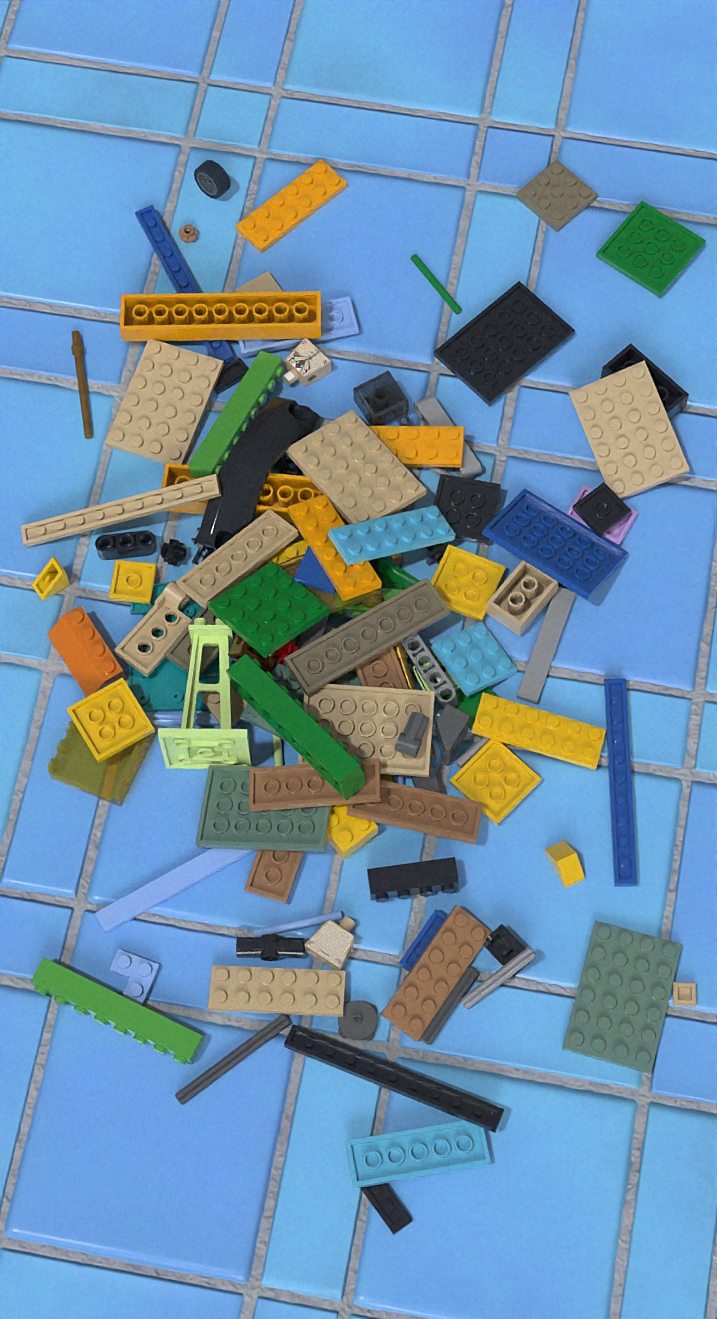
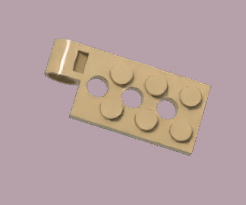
(168, 603)

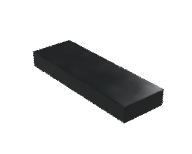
(387, 1207)

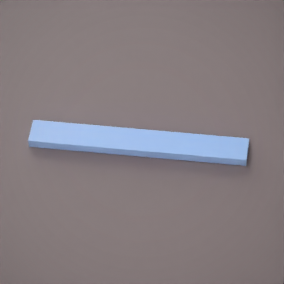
(167, 886)

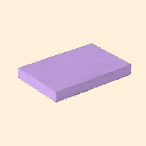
(614, 535)

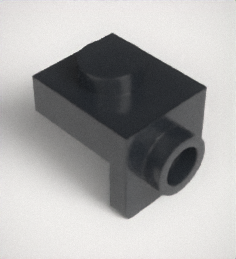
(435, 554)

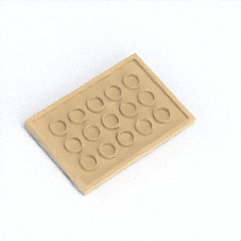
(164, 403)
(629, 431)
(355, 470)
(371, 722)

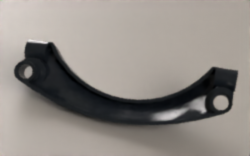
(249, 466)

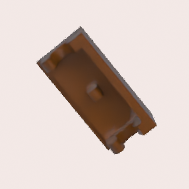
(240, 647)

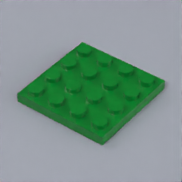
(651, 248)
(268, 609)

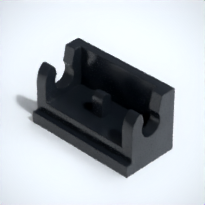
(503, 946)

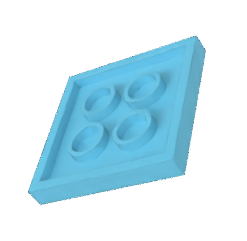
(474, 658)

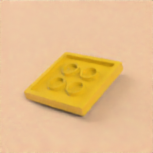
(467, 582)
(110, 720)
(496, 780)

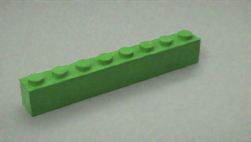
(237, 415)
(117, 1011)

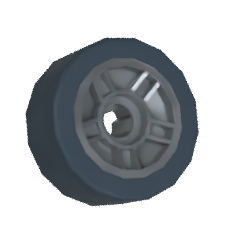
(212, 179)

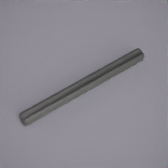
(232, 1059)

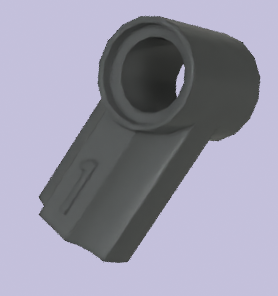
(410, 740)

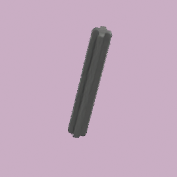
(449, 1005)

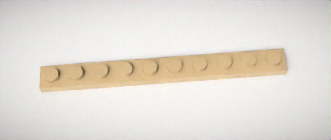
(120, 510)

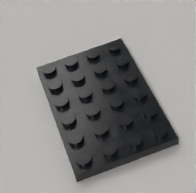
(504, 343)

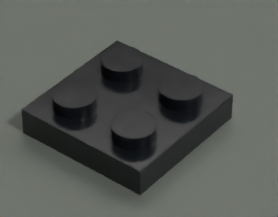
(601, 509)

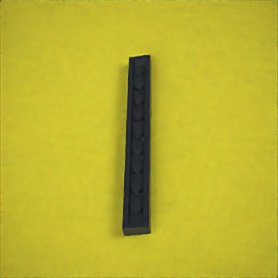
(394, 1078)

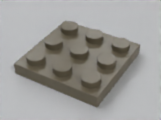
(556, 195)

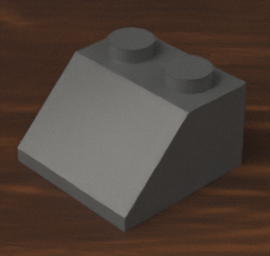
(451, 730)

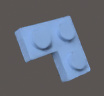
(140, 974)

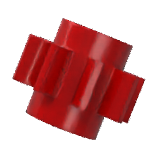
(284, 651)

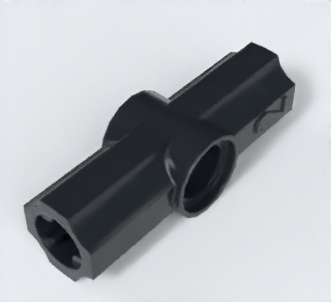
(269, 947)

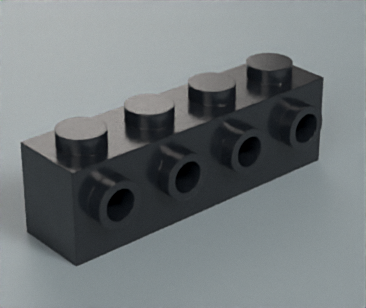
(413, 879)

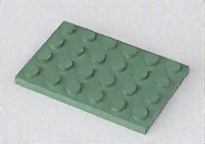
(230, 825)
(622, 997)

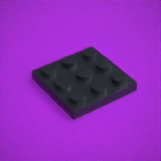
(467, 505)

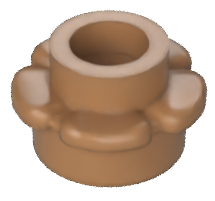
(188, 238)

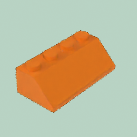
(84, 652)

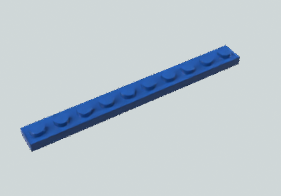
(176, 270)
(620, 783)

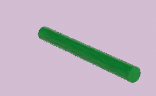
(436, 284)

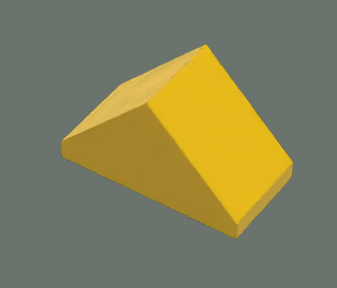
(51, 579)
(565, 863)

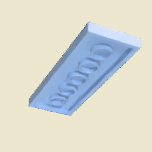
(337, 321)

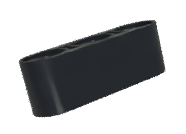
(135, 549)

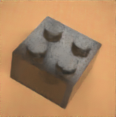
(381, 400)

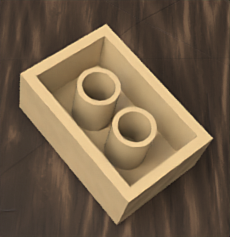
(521, 597)

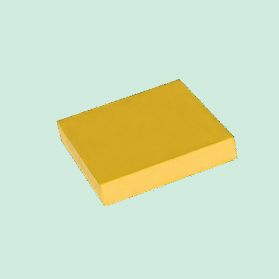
(133, 582)

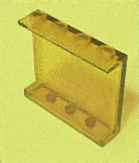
(106, 780)

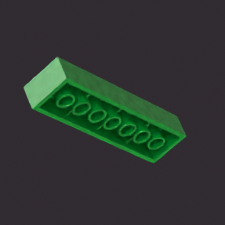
(297, 726)

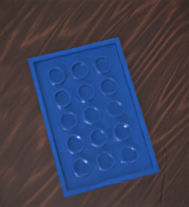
(555, 543)

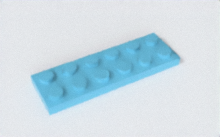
(391, 534)
(416, 1153)

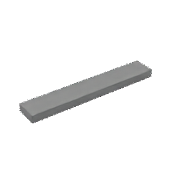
(546, 645)

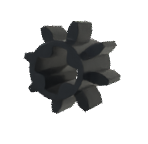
(173, 552)

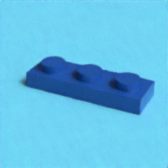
(422, 940)

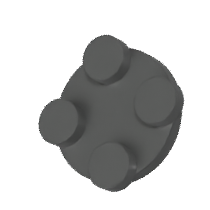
(358, 1021)

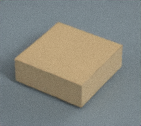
(684, 994)

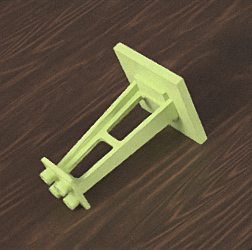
(204, 747)

